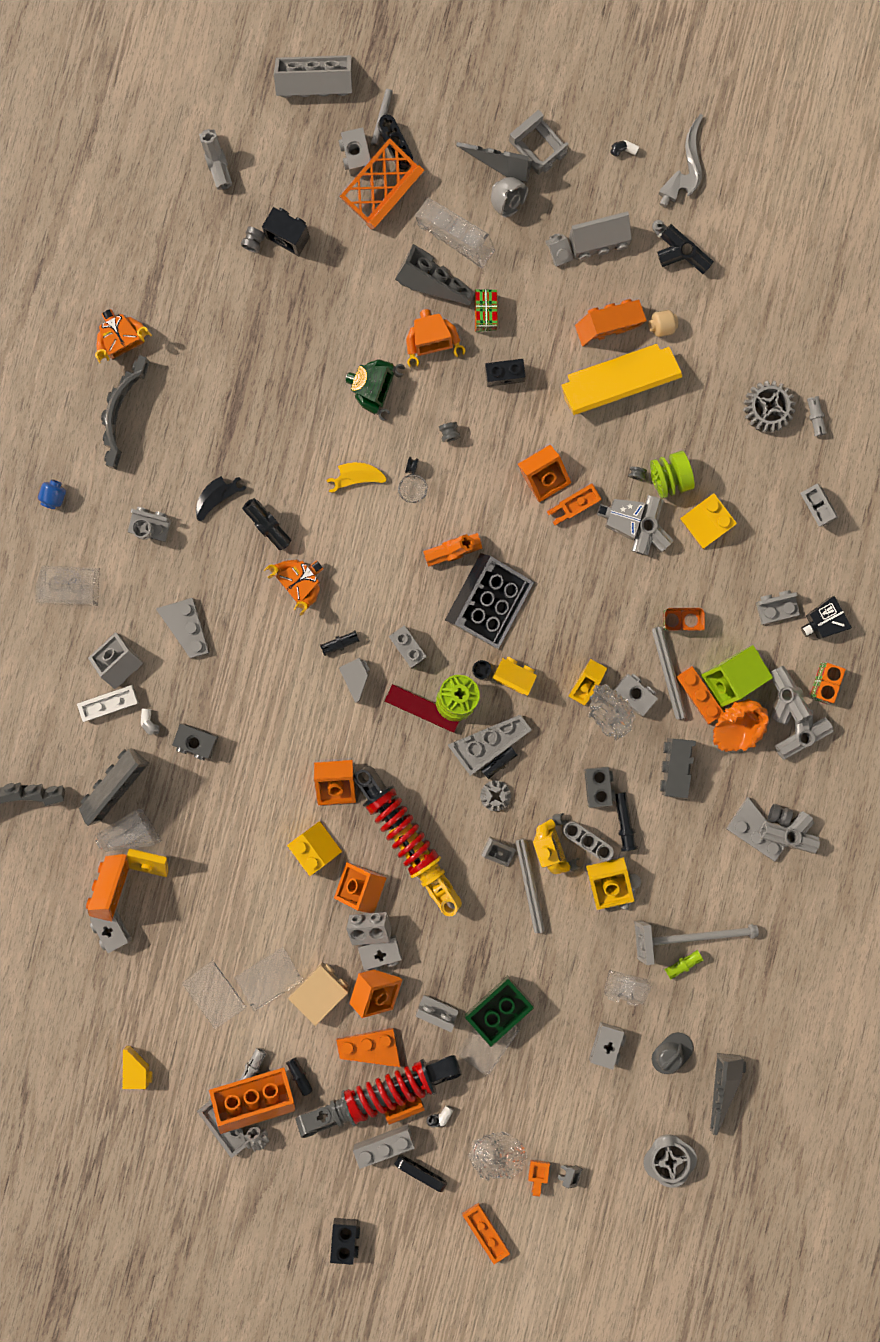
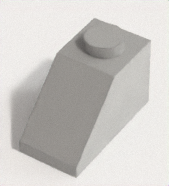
(355, 676)

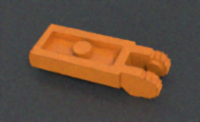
(576, 503)

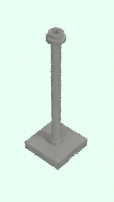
(646, 942)

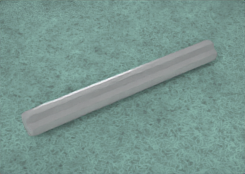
(669, 673)
(530, 885)

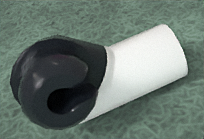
(623, 145)
(441, 1119)

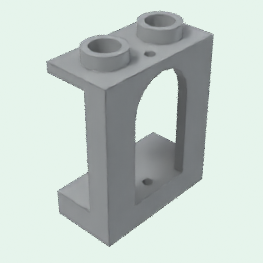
(536, 122)

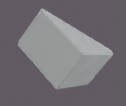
(498, 852)

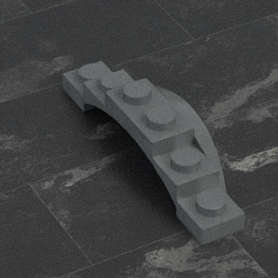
(114, 402)
(33, 792)

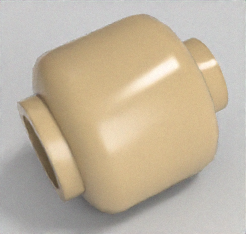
(663, 323)

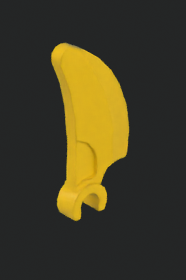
(356, 473)

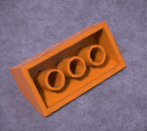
(252, 1100)

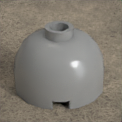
(507, 195)

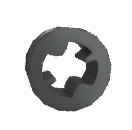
(637, 473)

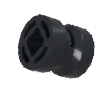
(481, 669)

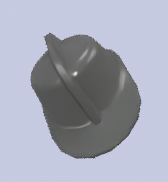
(672, 1053)

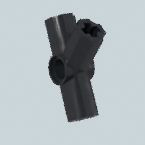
(674, 253)
(266, 523)

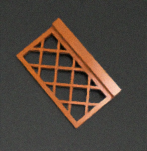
(396, 191)

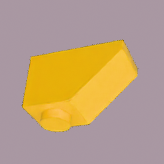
(584, 686)
(135, 1070)

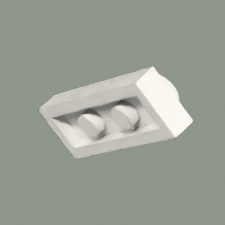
(107, 703)

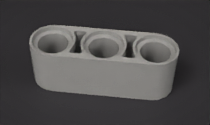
(596, 845)

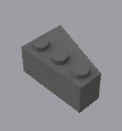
(677, 767)

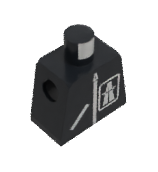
(826, 619)

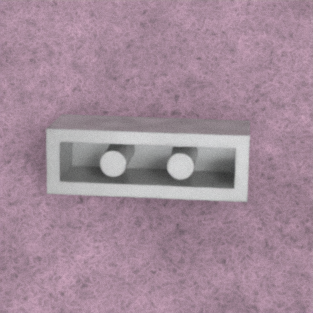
(383, 1146)

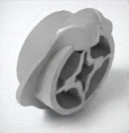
(674, 1179)

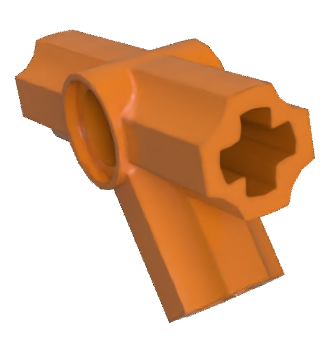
(453, 549)

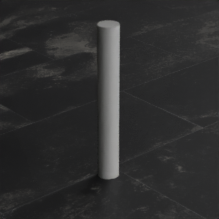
(383, 111)

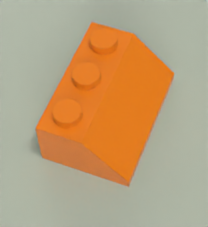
(108, 887)

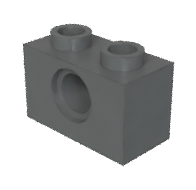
(206, 741)

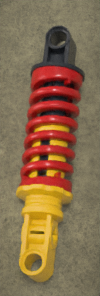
(422, 861)

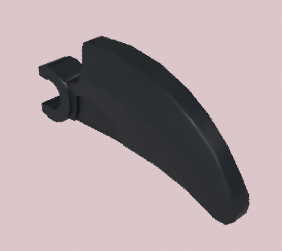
(214, 494)

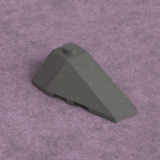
(506, 163)
(424, 275)
(727, 1080)

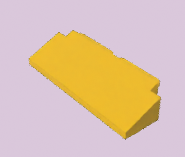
(620, 378)

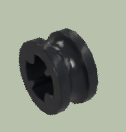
(411, 465)

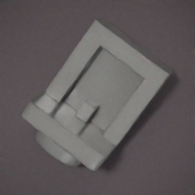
(559, 249)

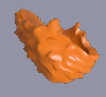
(741, 726)

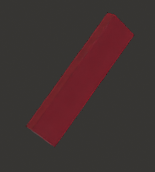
(419, 707)

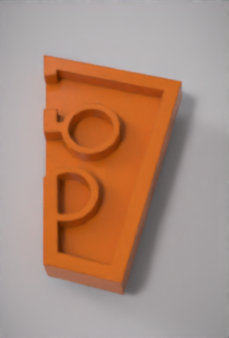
(370, 1047)

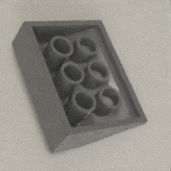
(112, 787)

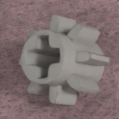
(256, 1138)

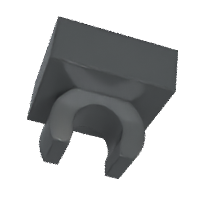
(572, 1176)

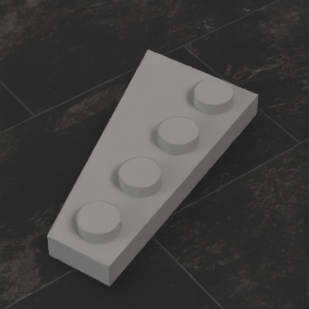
(485, 745)

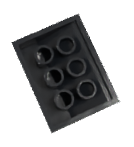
(489, 600)

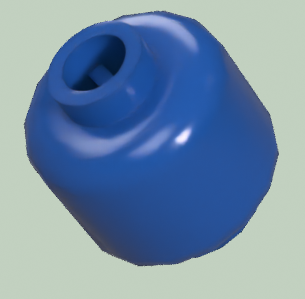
(51, 494)

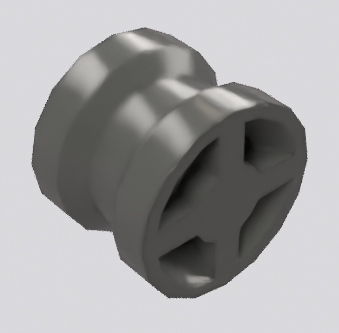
(449, 432)

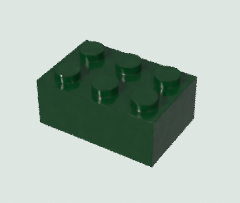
(499, 1011)

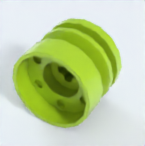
(676, 473)
(450, 705)

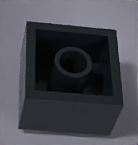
(286, 231)

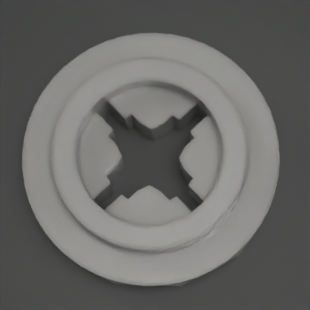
(486, 796)

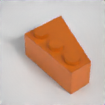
(610, 320)

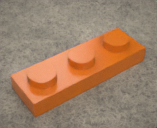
(699, 695)
(486, 1233)

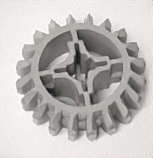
(778, 392)

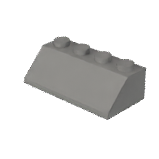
(313, 76)

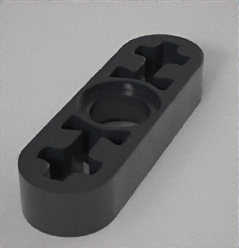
(394, 127)
(420, 1173)

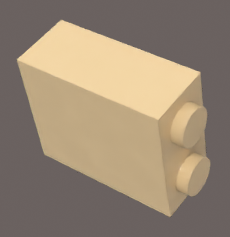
(319, 993)

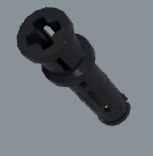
(626, 830)

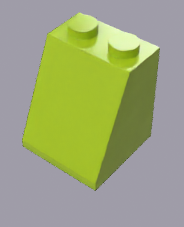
(737, 676)

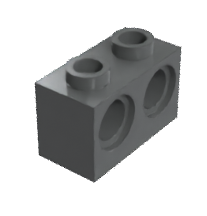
(593, 787)

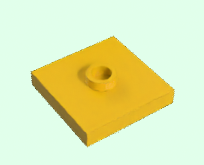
(147, 862)

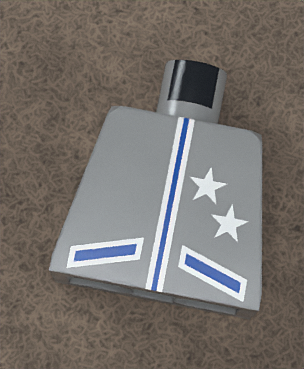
(622, 516)

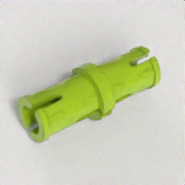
(684, 964)

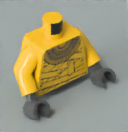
(550, 849)

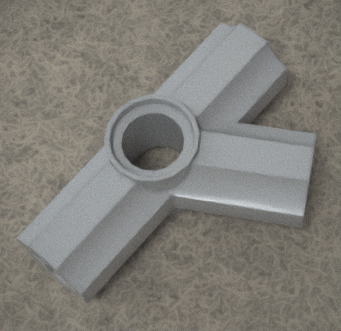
(215, 159)
(656, 534)
(789, 706)
(813, 731)
(796, 829)

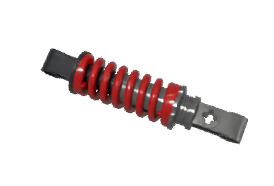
(357, 1106)

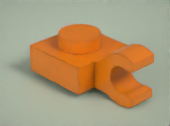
(538, 1174)

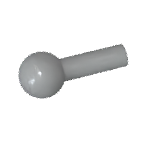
(635, 882)

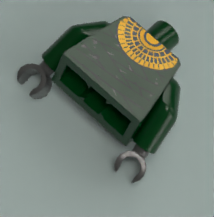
(372, 384)

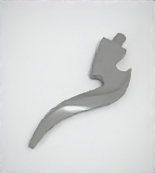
(678, 180)

